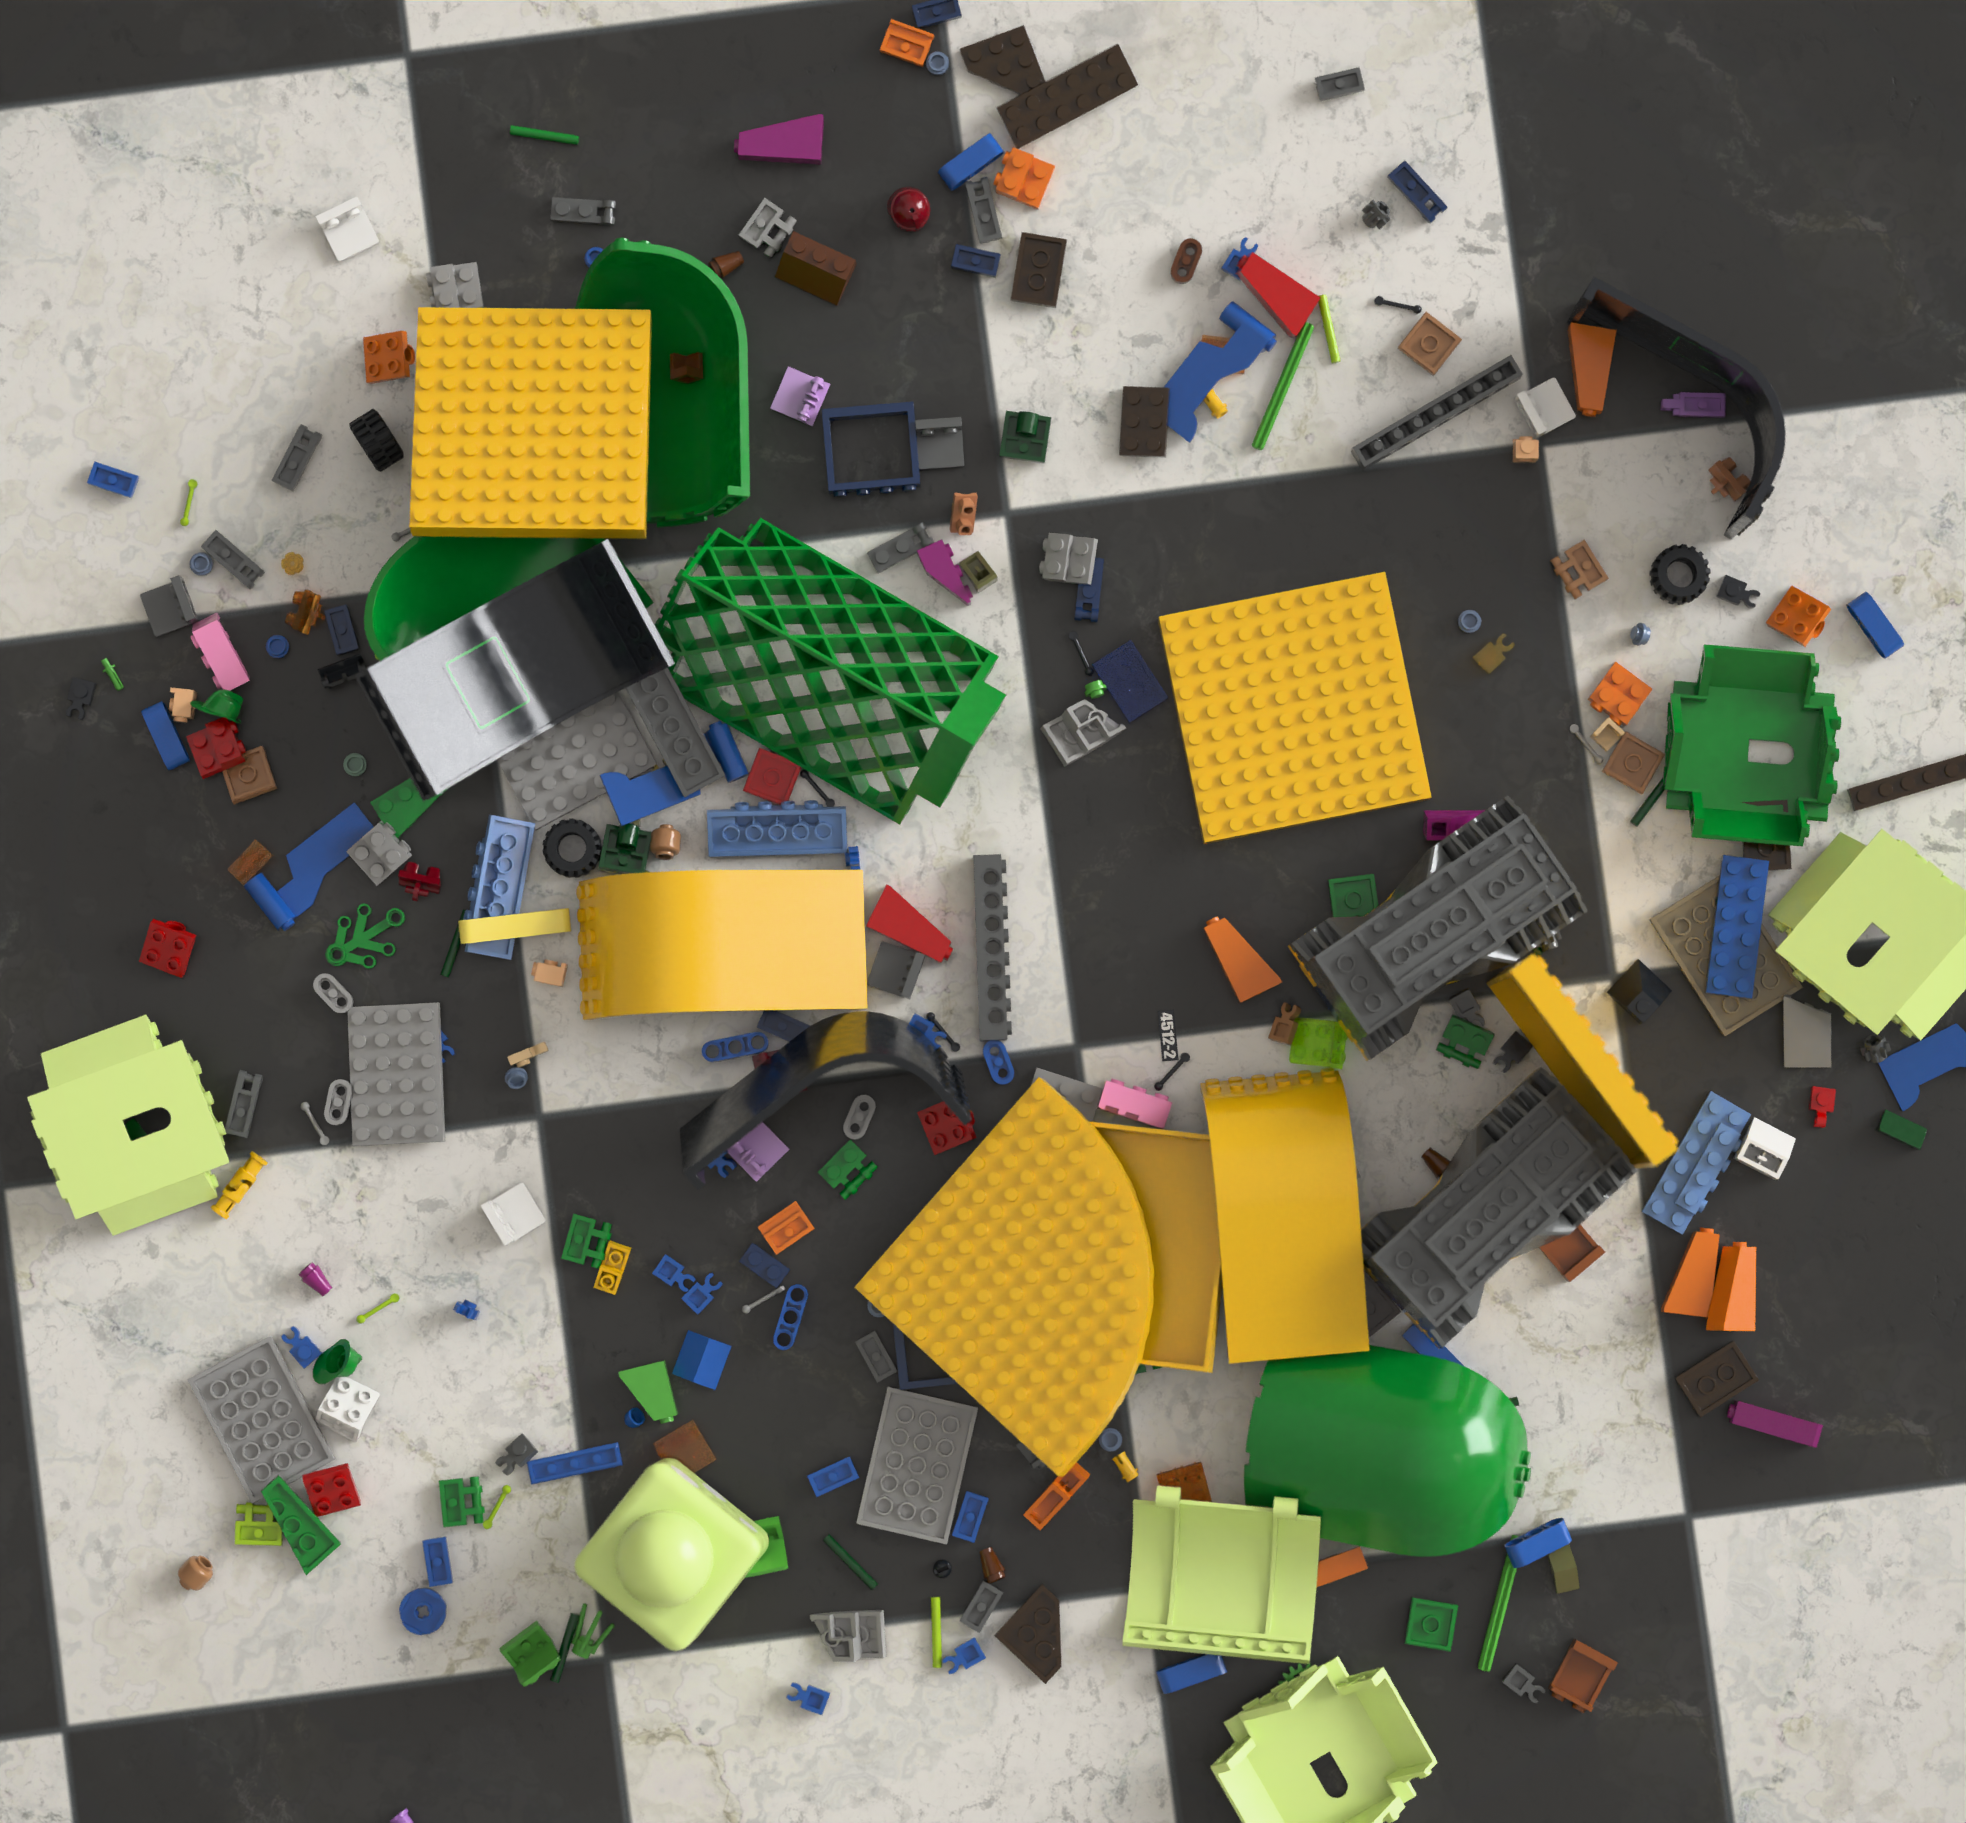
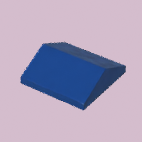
(701, 1360)

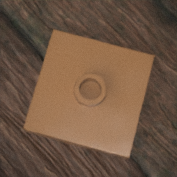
(1429, 343)
(1633, 763)
(250, 777)

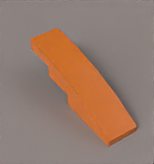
(1340, 1566)

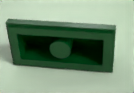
(1901, 1129)

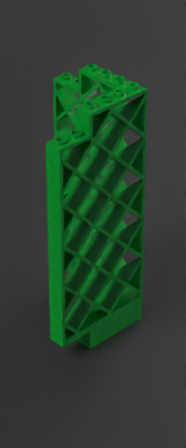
(815, 652)

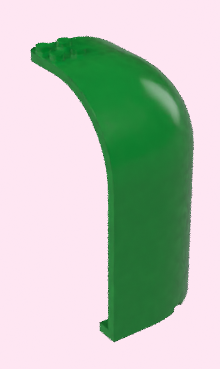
(698, 427)
(446, 577)
(1388, 1449)

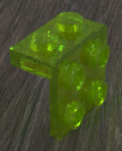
(1318, 1043)

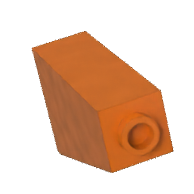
(1591, 360)
(1240, 962)
(1694, 1279)
(1734, 1290)

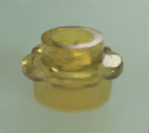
(297, 567)

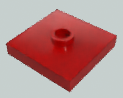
(771, 777)

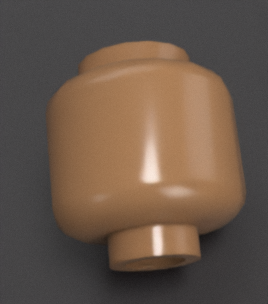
(665, 842)
(195, 1573)

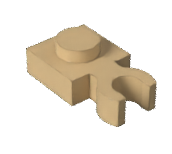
(522, 1058)

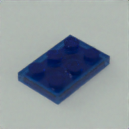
(1130, 681)

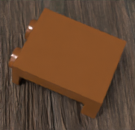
(1572, 1253)
(1581, 1676)

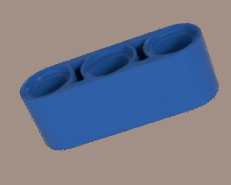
(970, 162)
(1875, 625)
(165, 735)
(723, 1046)
(783, 1326)
(1538, 1542)
(1190, 1672)

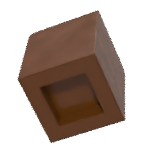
(686, 368)

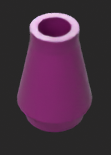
(314, 1278)

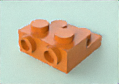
(1023, 178)
(1619, 694)

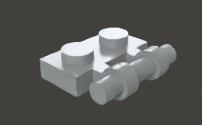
(762, 222)

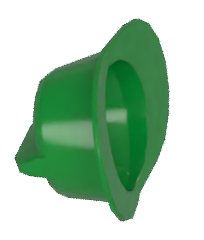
(222, 704)
(336, 1362)

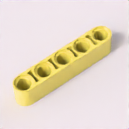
(514, 926)

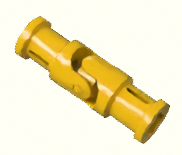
(236, 1188)

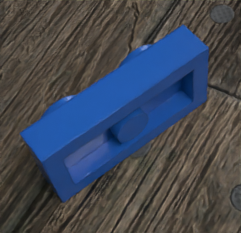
(113, 480)
(833, 1476)
(970, 1516)
(437, 1561)

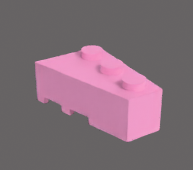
(219, 653)
(1134, 1103)

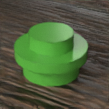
(1095, 689)

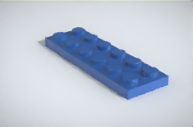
(1737, 926)

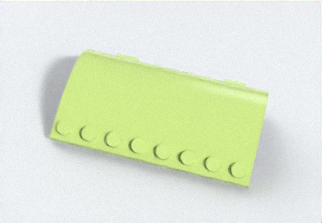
(1222, 1578)

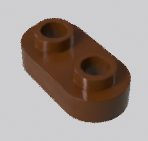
(1186, 261)

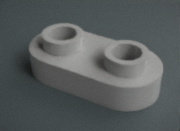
(333, 994)
(335, 1101)
(859, 1117)

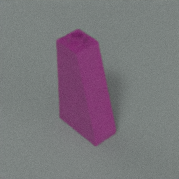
(783, 142)
(1774, 1423)

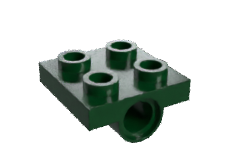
(1025, 436)
(625, 849)

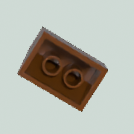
(815, 268)

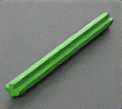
(1282, 386)
(1497, 1614)

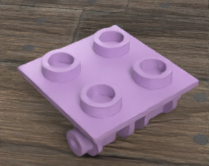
(800, 396)
(758, 1151)

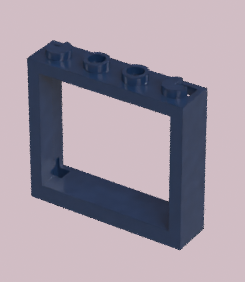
(871, 411)
(903, 1369)

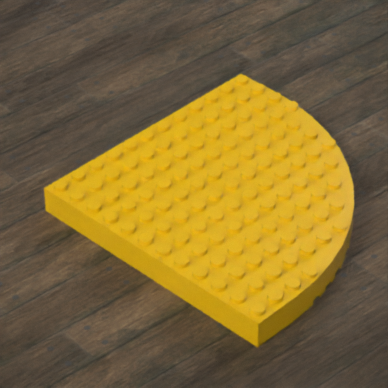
(1029, 1278)

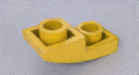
(612, 1267)

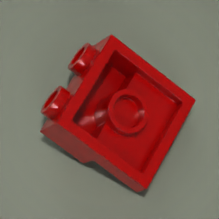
(216, 747)

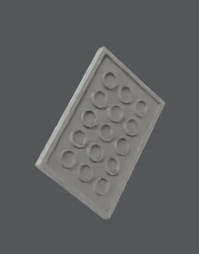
(564, 763)
(396, 1074)
(261, 1418)
(917, 1465)

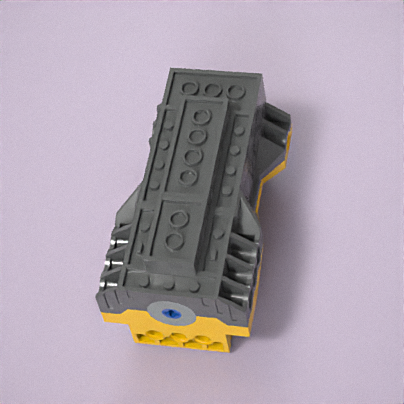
(1456, 915)
(1509, 1189)

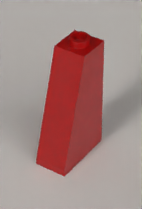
(1277, 292)
(905, 925)

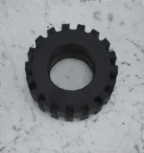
(376, 440)
(1693, 560)
(557, 834)

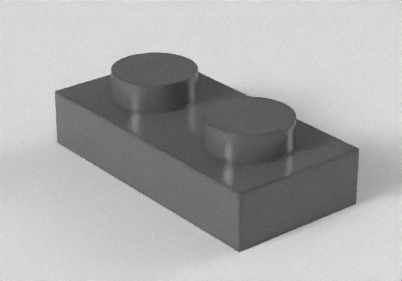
(1339, 84)
(876, 1356)
(981, 1606)

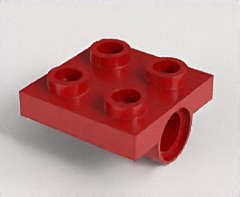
(167, 947)
(944, 1128)
(331, 1490)

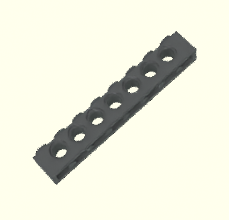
(1436, 412)
(983, 865)

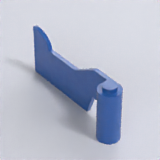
(1211, 363)
(659, 790)
(308, 866)
(1923, 1062)

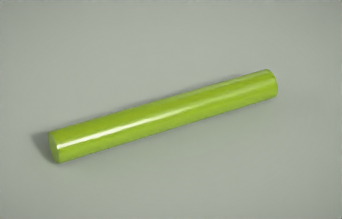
(1328, 328)
(936, 1632)

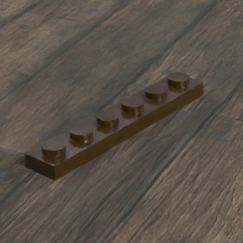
(1908, 783)

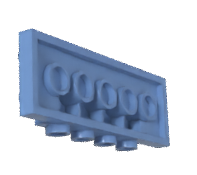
(777, 829)
(499, 878)
(1697, 1163)

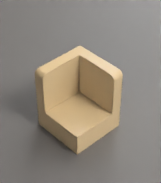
(1607, 734)

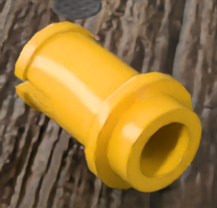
(1215, 405)
(1125, 1467)

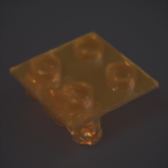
(686, 1446)
(1190, 1480)

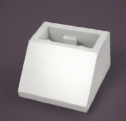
(1765, 1149)

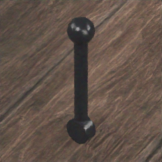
(1379, 301)
(1073, 636)
(805, 774)
(931, 1017)
(1185, 1057)

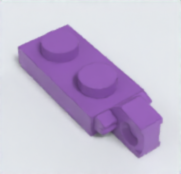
(1696, 404)

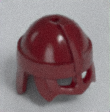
(899, 209)

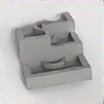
(1080, 731)
(1806, 1035)
(852, 1634)

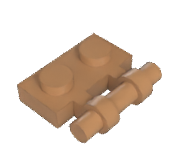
(1585, 565)

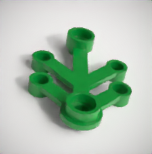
(362, 939)

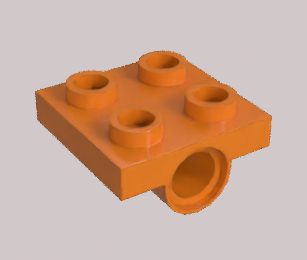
(387, 357)
(1799, 616)

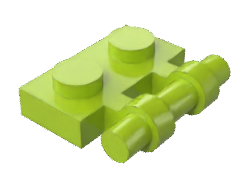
(257, 1532)

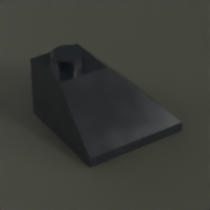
(1639, 992)

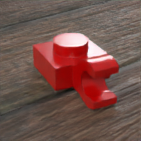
(1821, 1101)

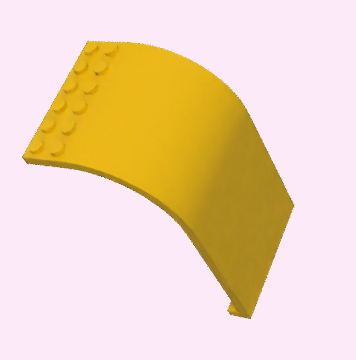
(722, 942)
(1287, 1215)

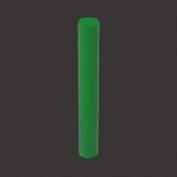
(545, 135)

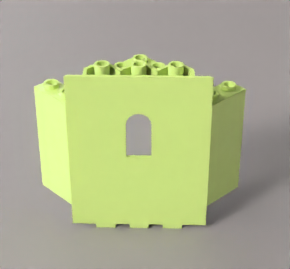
(1907, 898)
(84, 1135)
(1315, 1714)

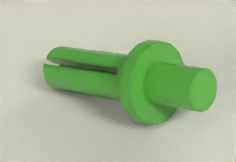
(112, 674)

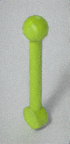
(192, 484)
(393, 1298)
(506, 1489)

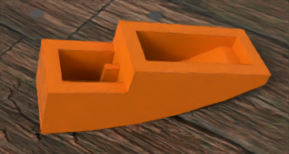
(1056, 1496)

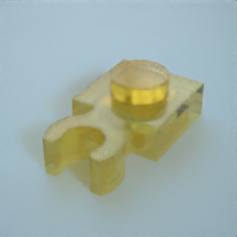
(1492, 655)

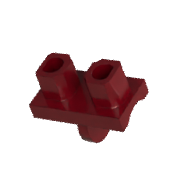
(419, 884)

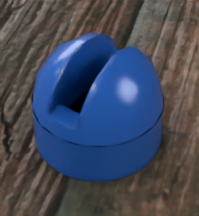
(634, 1418)

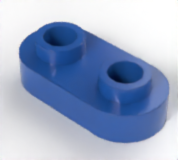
(998, 1062)

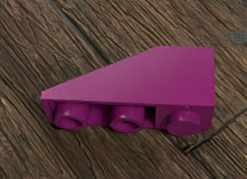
(941, 569)
(1442, 823)

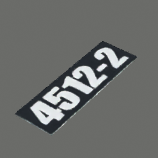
(1168, 1035)

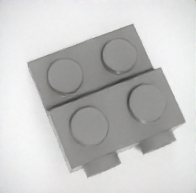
(455, 286)
(1068, 559)
(380, 852)

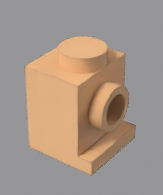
(1525, 450)
(181, 706)
(549, 972)

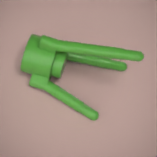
(584, 1645)

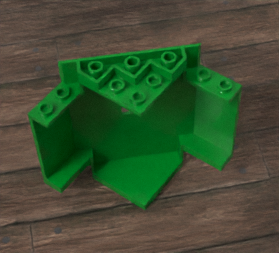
(1709, 726)

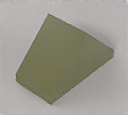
(978, 571)
(1563, 1569)

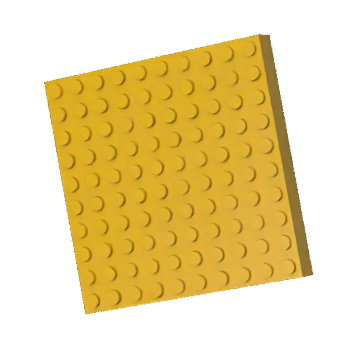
(531, 423)
(1294, 708)
(1580, 1060)
(1179, 1208)

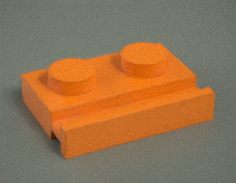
(906, 43)
(786, 1227)

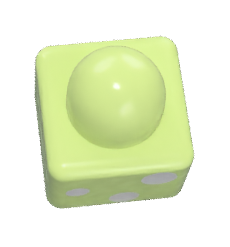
(671, 1553)

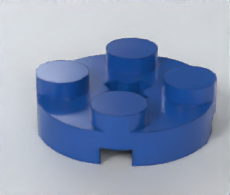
(436, 1610)

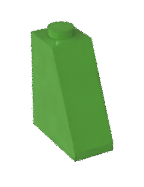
(652, 1389)

